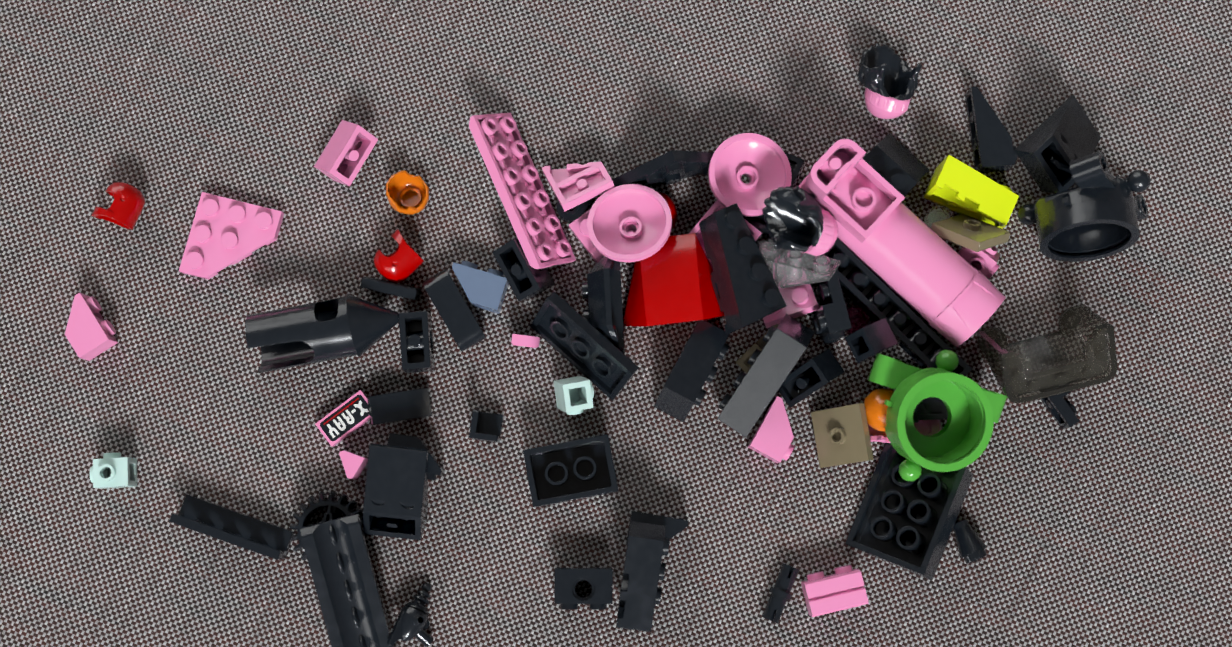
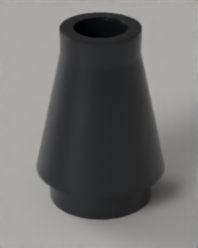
(968, 542)

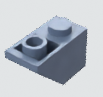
(482, 288)

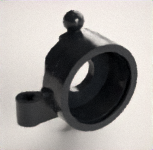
(1092, 218)

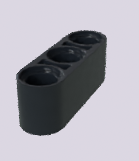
(453, 310)

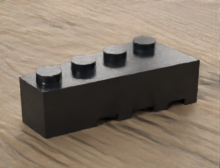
(739, 270)

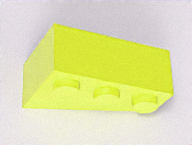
(971, 193)

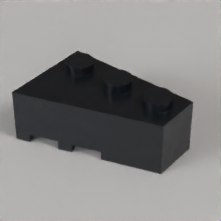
(692, 370)

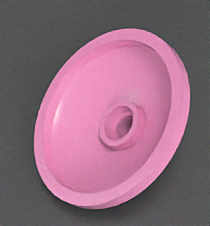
(757, 159)
(627, 209)

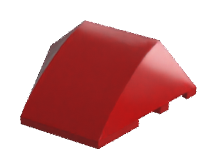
(672, 285)

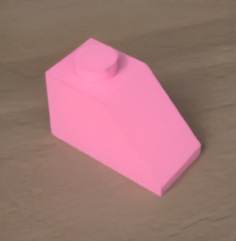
(774, 433)

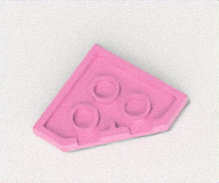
(226, 234)

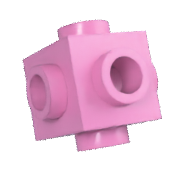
(983, 261)

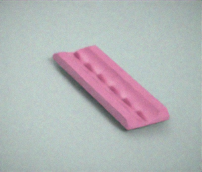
(521, 190)

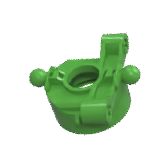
(969, 410)

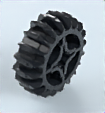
(331, 514)

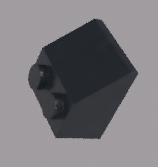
(896, 164)

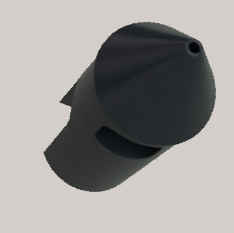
(317, 331)

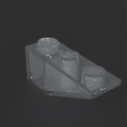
(796, 268)

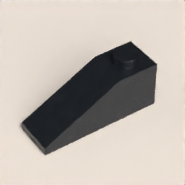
(989, 138)

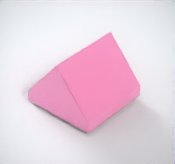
(352, 464)

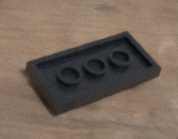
(583, 346)

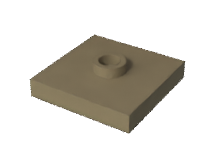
(970, 232)
(842, 435)

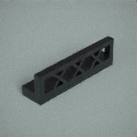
(233, 527)

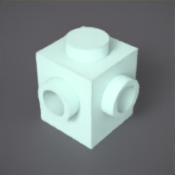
(574, 394)
(114, 471)

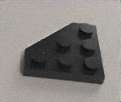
(667, 169)

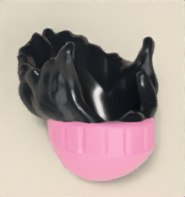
(887, 81)
(799, 222)

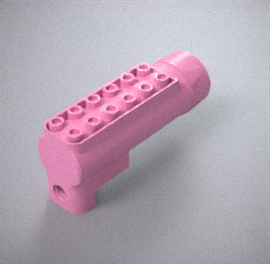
(900, 245)

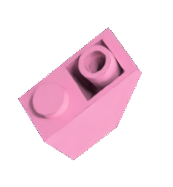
(87, 329)

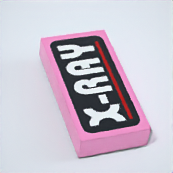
(345, 418)

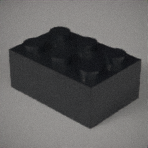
(570, 471)

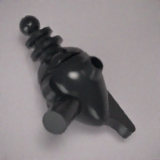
(413, 620)

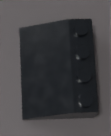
(908, 519)

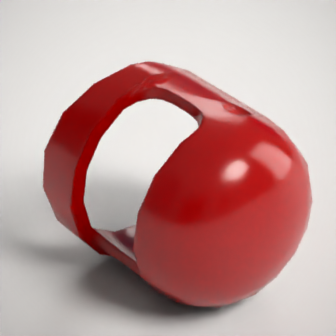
(126, 206)
(400, 263)

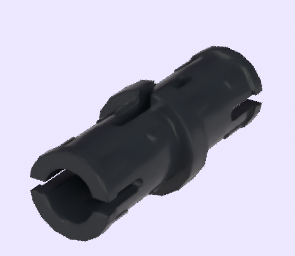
(780, 593)

